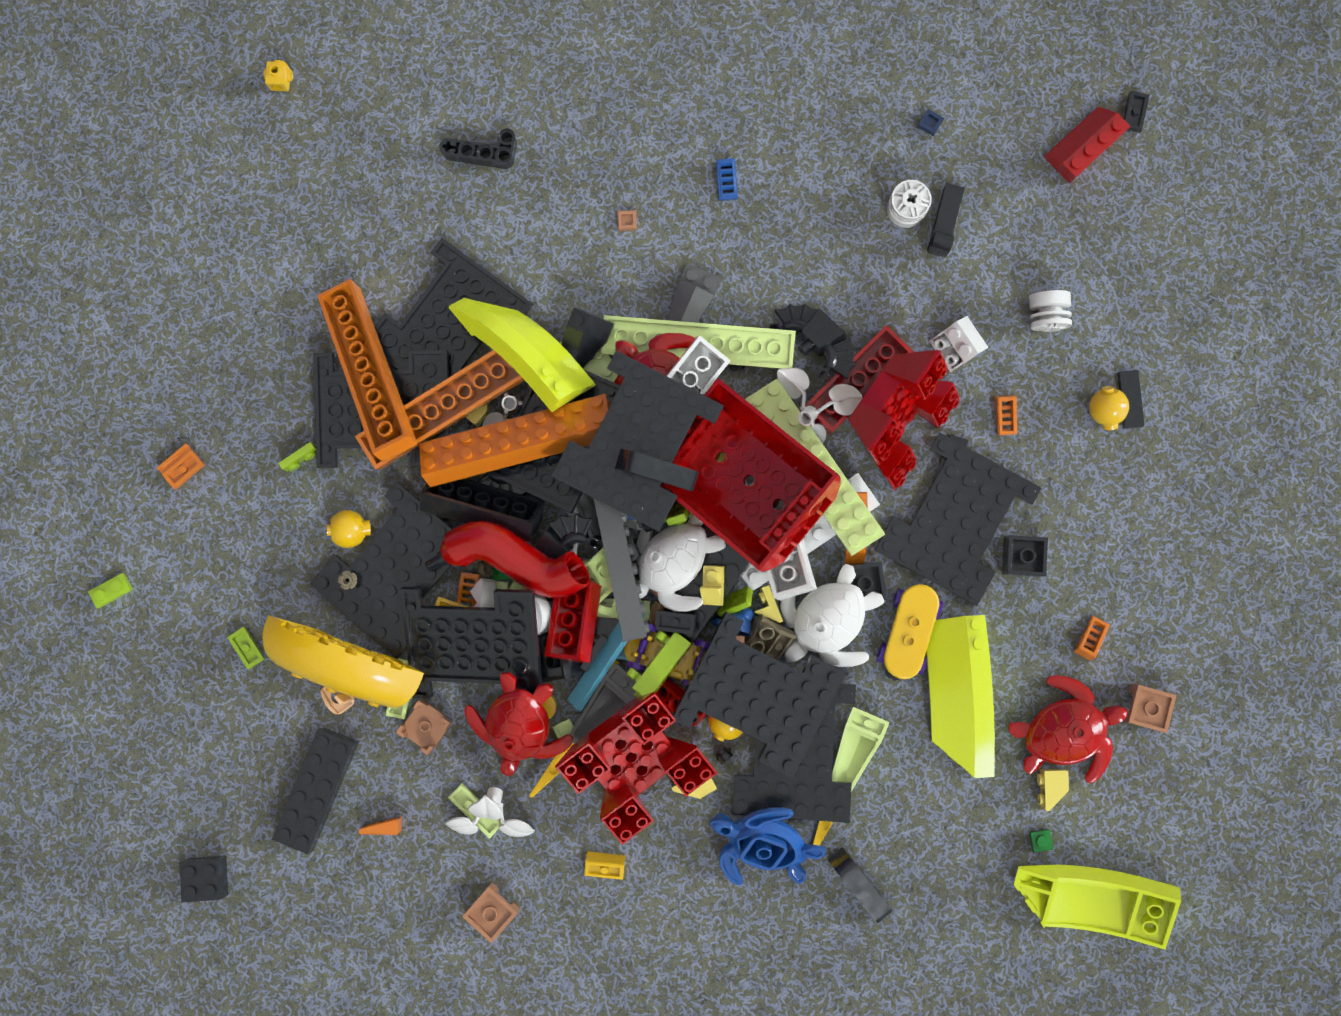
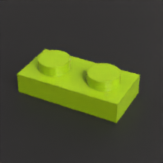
(293, 461)
(678, 515)
(110, 590)
(736, 601)
(246, 648)

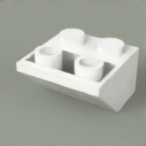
(959, 343)

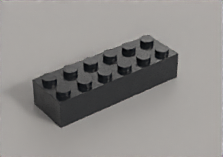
(474, 501)
(734, 569)
(315, 790)

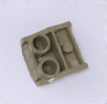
(769, 637)

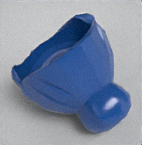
(745, 615)

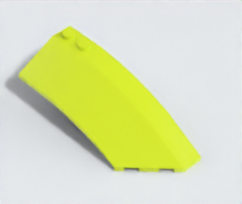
(527, 348)
(962, 693)
(1100, 901)

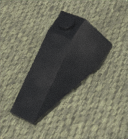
(585, 335)

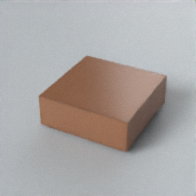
(627, 220)

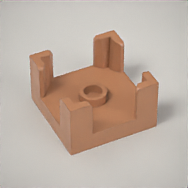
(1150, 708)
(425, 726)
(490, 913)

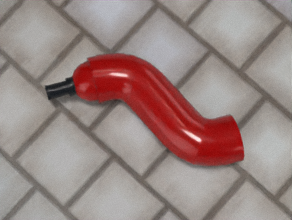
(513, 558)

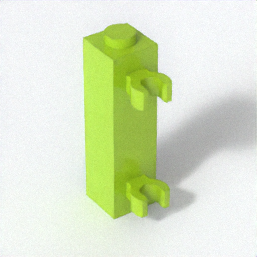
(661, 666)

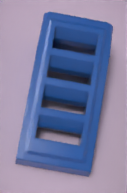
(722, 163)

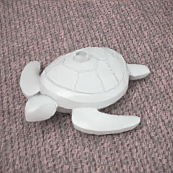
(673, 561)
(829, 620)

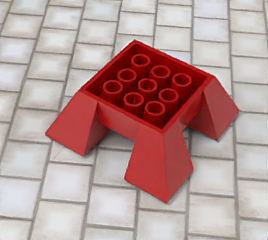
(902, 390)
(628, 757)

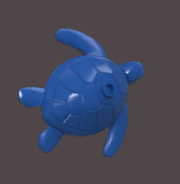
(764, 843)

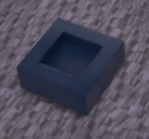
(930, 122)

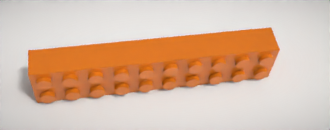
(367, 371)
(452, 401)
(511, 441)

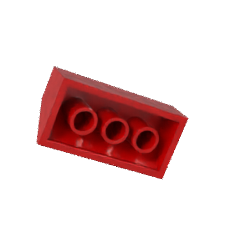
(1086, 142)
(573, 625)

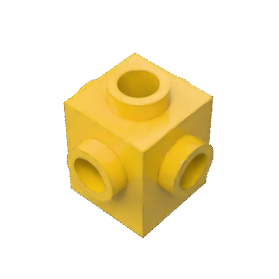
(278, 76)

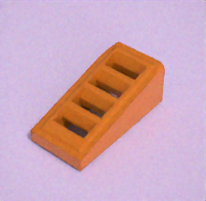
(999, 415)
(462, 584)
(1084, 652)
(386, 827)

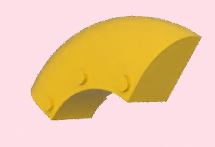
(339, 664)

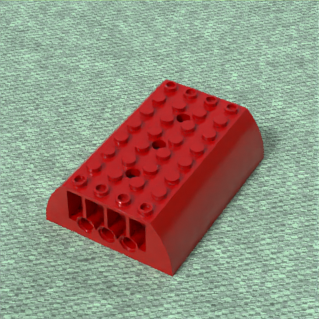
(781, 471)

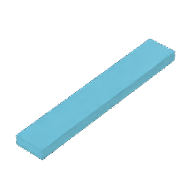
(598, 669)

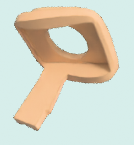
(344, 701)

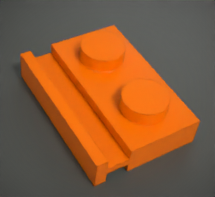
(180, 466)

